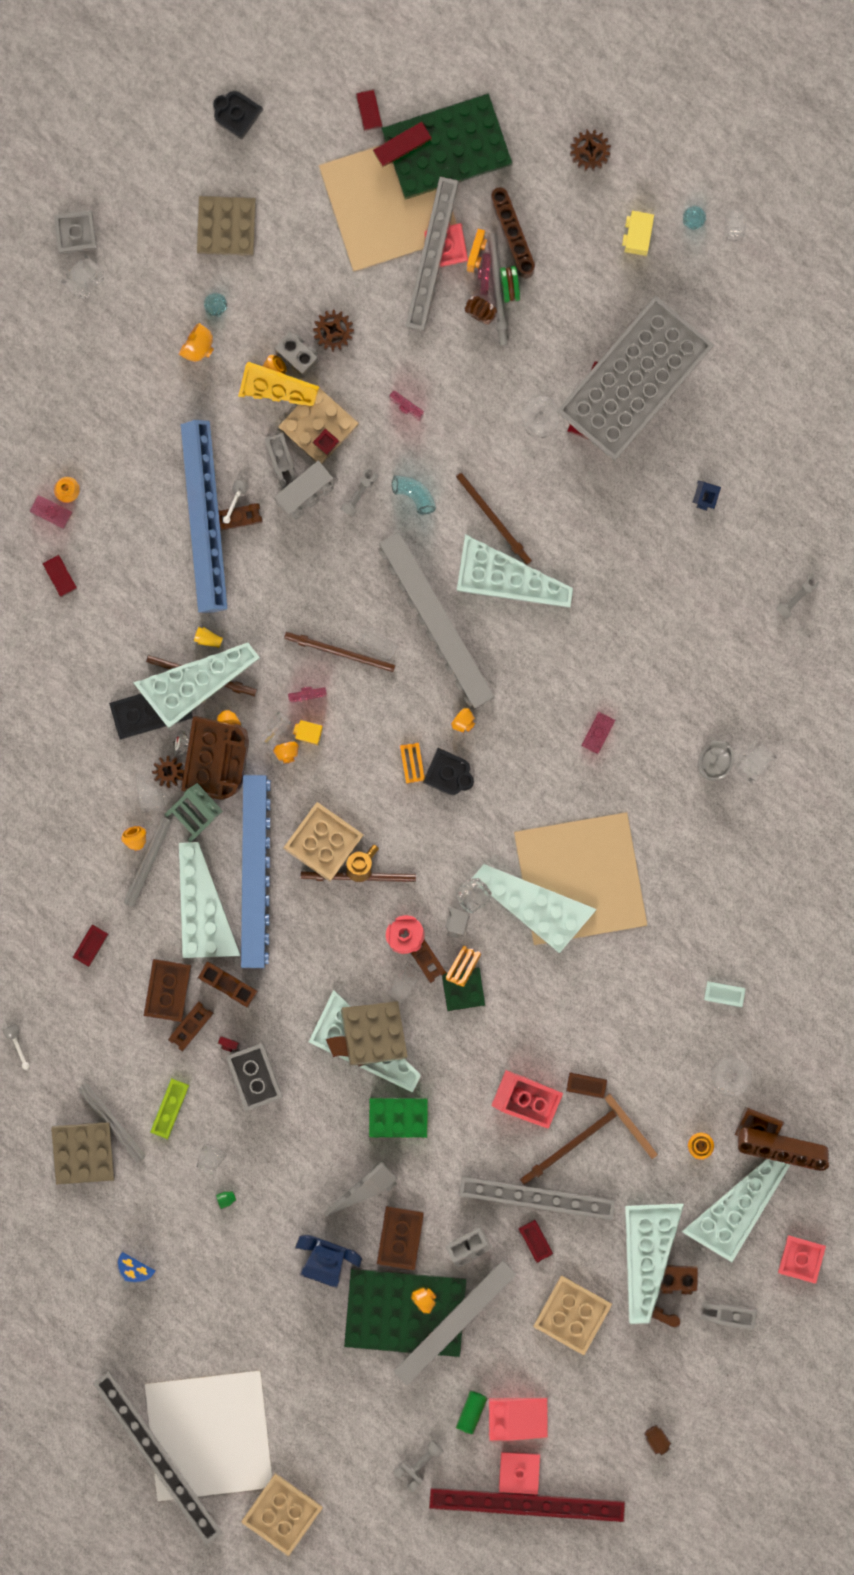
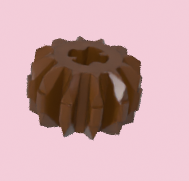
(480, 310)
(162, 775)

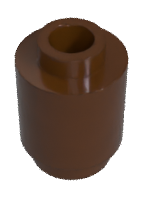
(657, 1440)

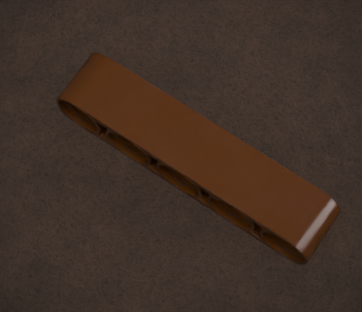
(509, 224)
(783, 1149)

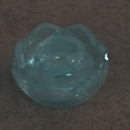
(691, 223)
(219, 308)

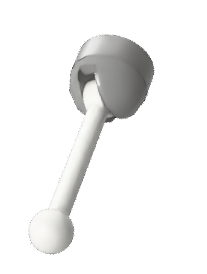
(239, 489)
(12, 1033)

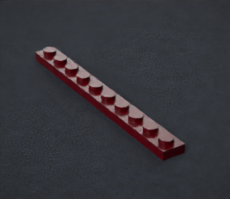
(527, 1504)

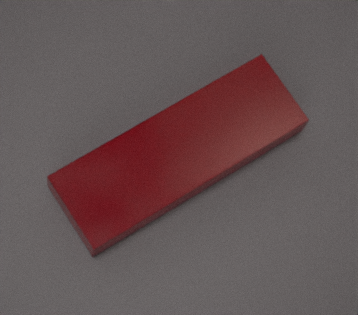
(402, 144)

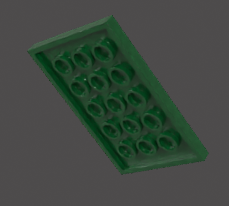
(462, 146)
(387, 1318)

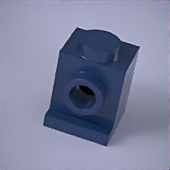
(712, 493)

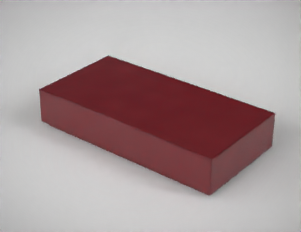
(369, 110)
(59, 576)
(90, 945)
(535, 1241)

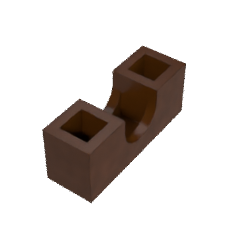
(227, 984)

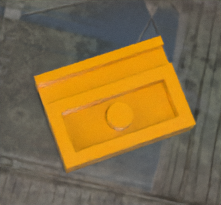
(479, 244)

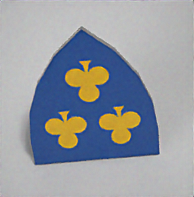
(133, 1270)

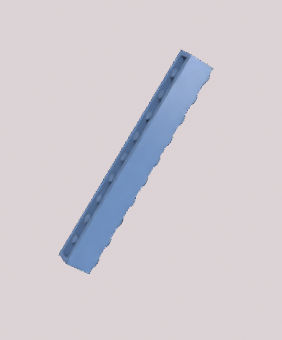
(204, 516)
(254, 871)

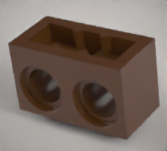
(678, 1273)

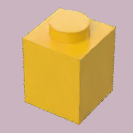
(308, 732)

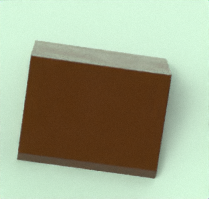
(758, 1121)

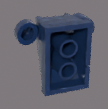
(325, 1259)

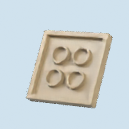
(308, 422)
(323, 841)
(572, 1315)
(281, 1514)

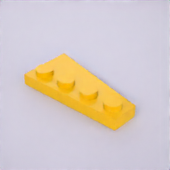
(267, 383)

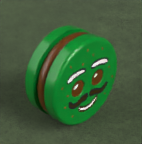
(510, 284)

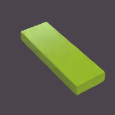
(169, 1108)

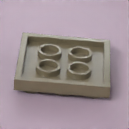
(226, 225)
(374, 1033)
(82, 1153)

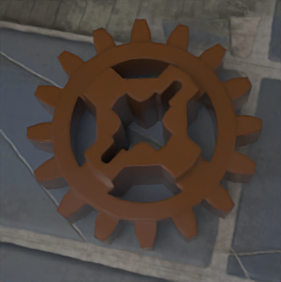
(583, 151)
(340, 334)

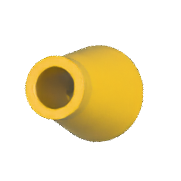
(207, 638)

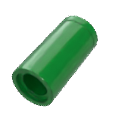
(471, 1412)

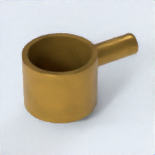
(360, 865)

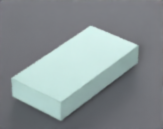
(724, 994)

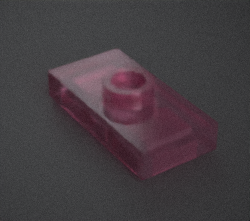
(483, 274)
(406, 406)
(51, 512)
(307, 693)
(598, 733)

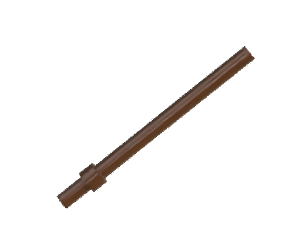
(517, 547)
(304, 641)
(236, 686)
(374, 876)
(537, 1170)

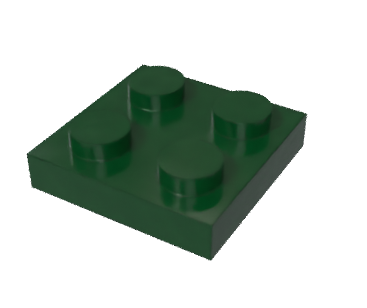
(464, 997)

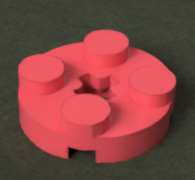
(412, 942)

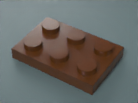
(167, 990)
(400, 1238)

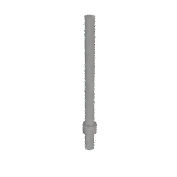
(501, 325)

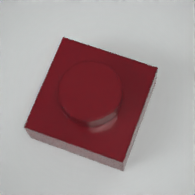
(326, 442)
(228, 1044)

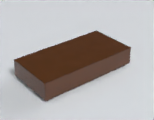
(586, 1085)

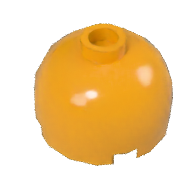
(198, 344)

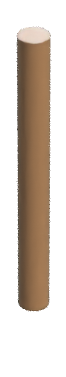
(630, 1125)

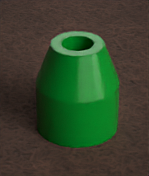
(225, 1199)

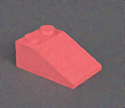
(527, 1099)
(517, 1418)

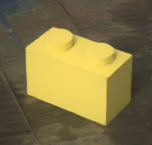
(639, 233)

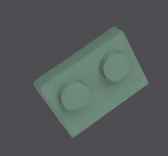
(203, 803)

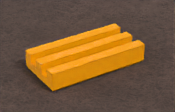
(409, 747)
(470, 952)

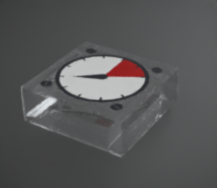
(180, 744)

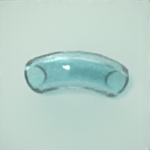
(416, 491)

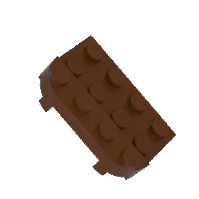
(215, 757)

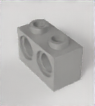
(294, 356)
(469, 1247)

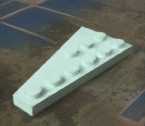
(499, 575)
(187, 686)
(543, 911)
(202, 915)
(331, 1025)
(733, 1216)
(649, 1244)

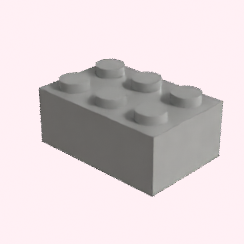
(305, 491)
(254, 1076)

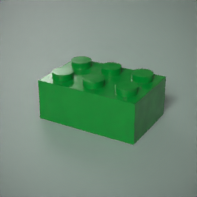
(398, 1117)

